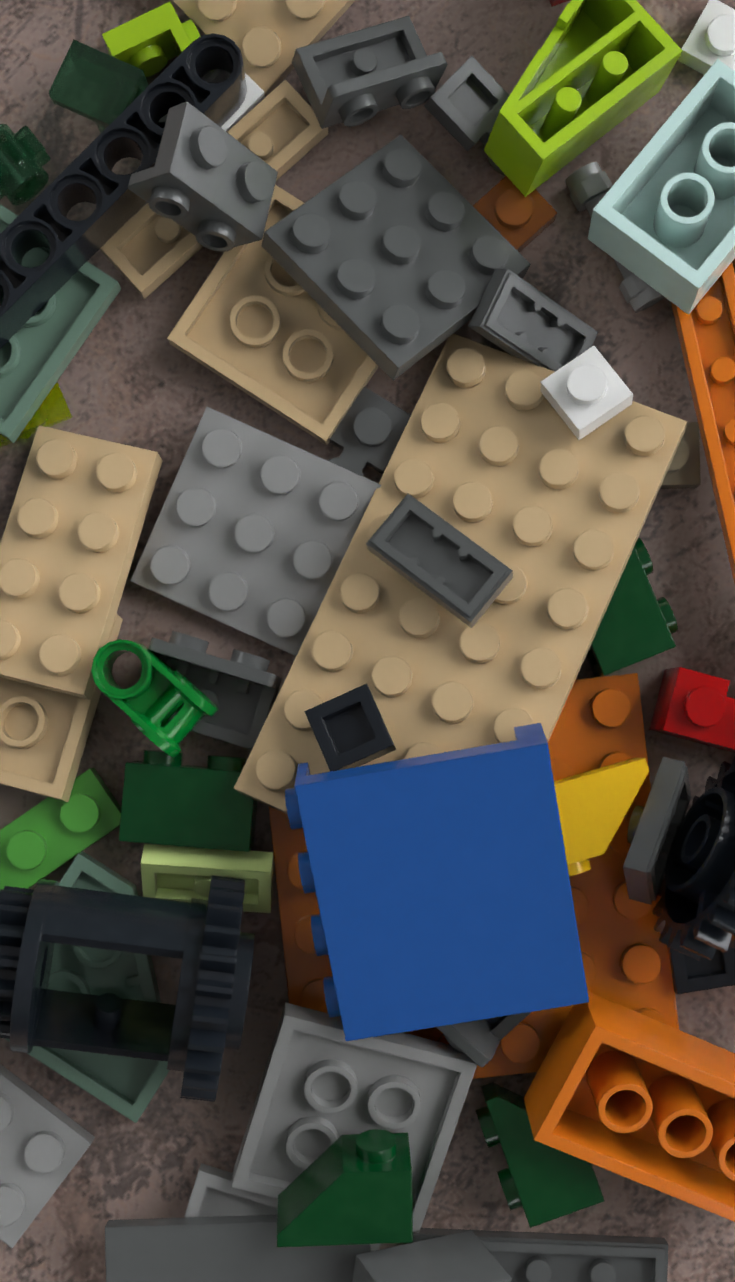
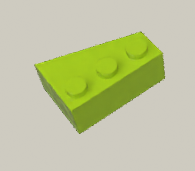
(579, 86)

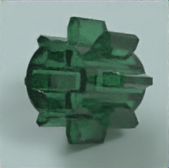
(21, 165)

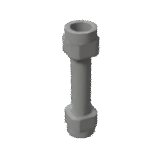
(586, 190)

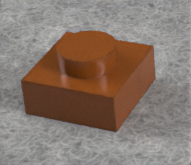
(514, 215)

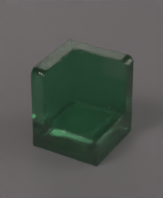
(96, 84)

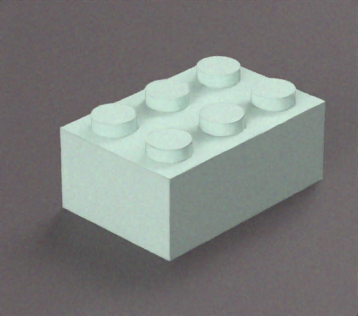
(676, 200)

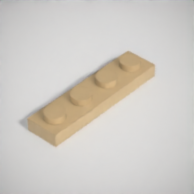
(155, 247)

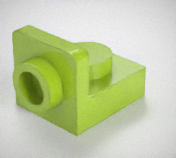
(151, 39)

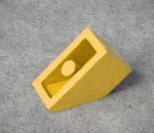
(594, 807)

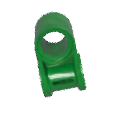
(154, 696)

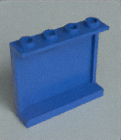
(440, 887)

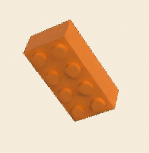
(640, 1103)

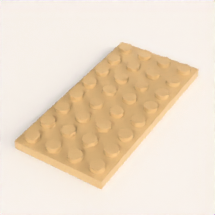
(533, 496)

